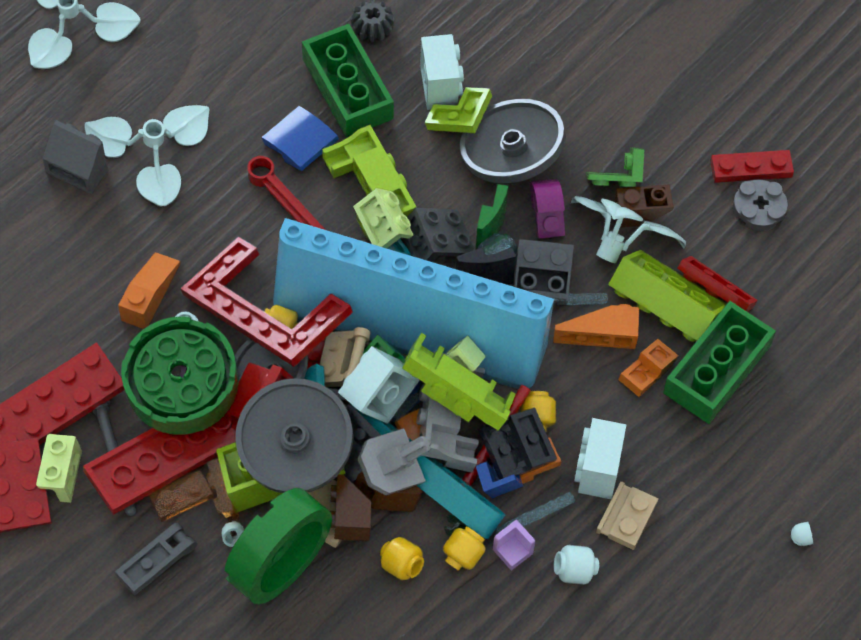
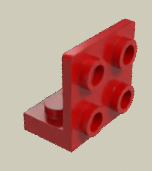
(252, 381)

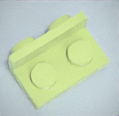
(383, 218)
(60, 466)

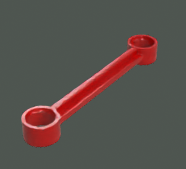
(280, 191)

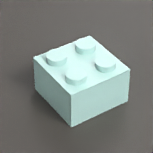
(440, 70)
(378, 385)
(600, 458)

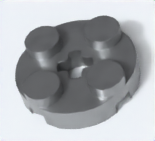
(763, 191)

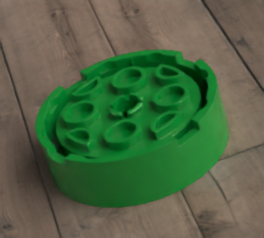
(175, 402)
(278, 546)

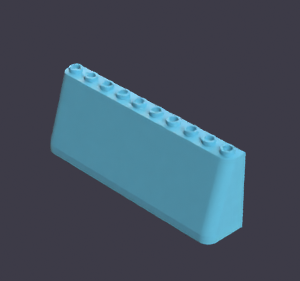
(409, 296)

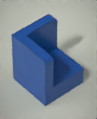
(492, 485)

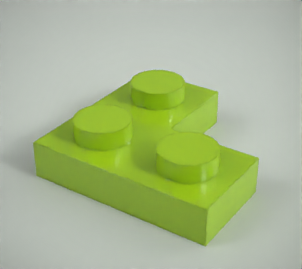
(464, 116)

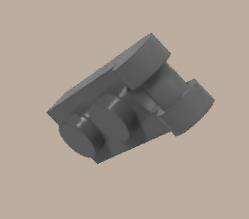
(155, 559)

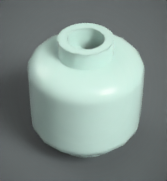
(576, 564)

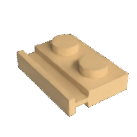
(627, 515)

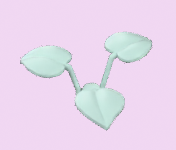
(51, 49)
(162, 182)
(613, 243)

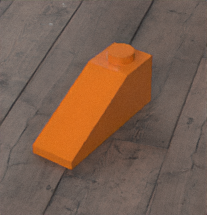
(147, 290)
(605, 327)

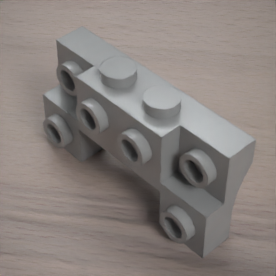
(441, 429)

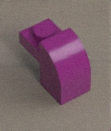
(549, 207)

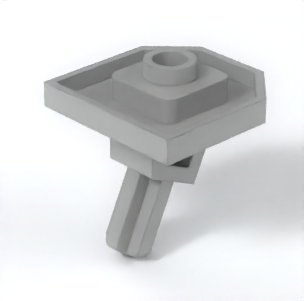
(391, 461)

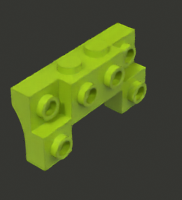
(371, 165)
(456, 386)

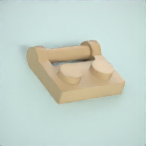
(342, 354)

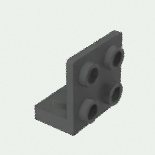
(437, 234)

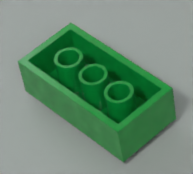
(347, 80)
(719, 362)

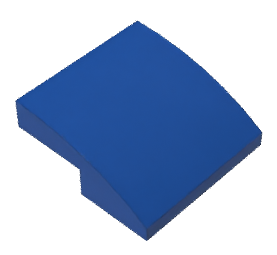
(300, 138)

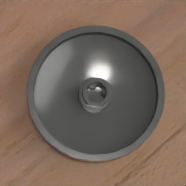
(514, 141)
(294, 435)

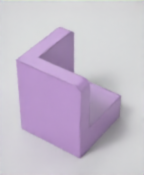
(513, 545)

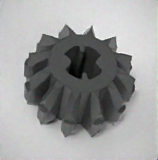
(372, 20)

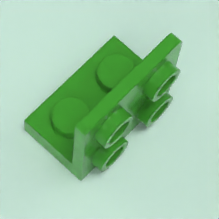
(632, 161)

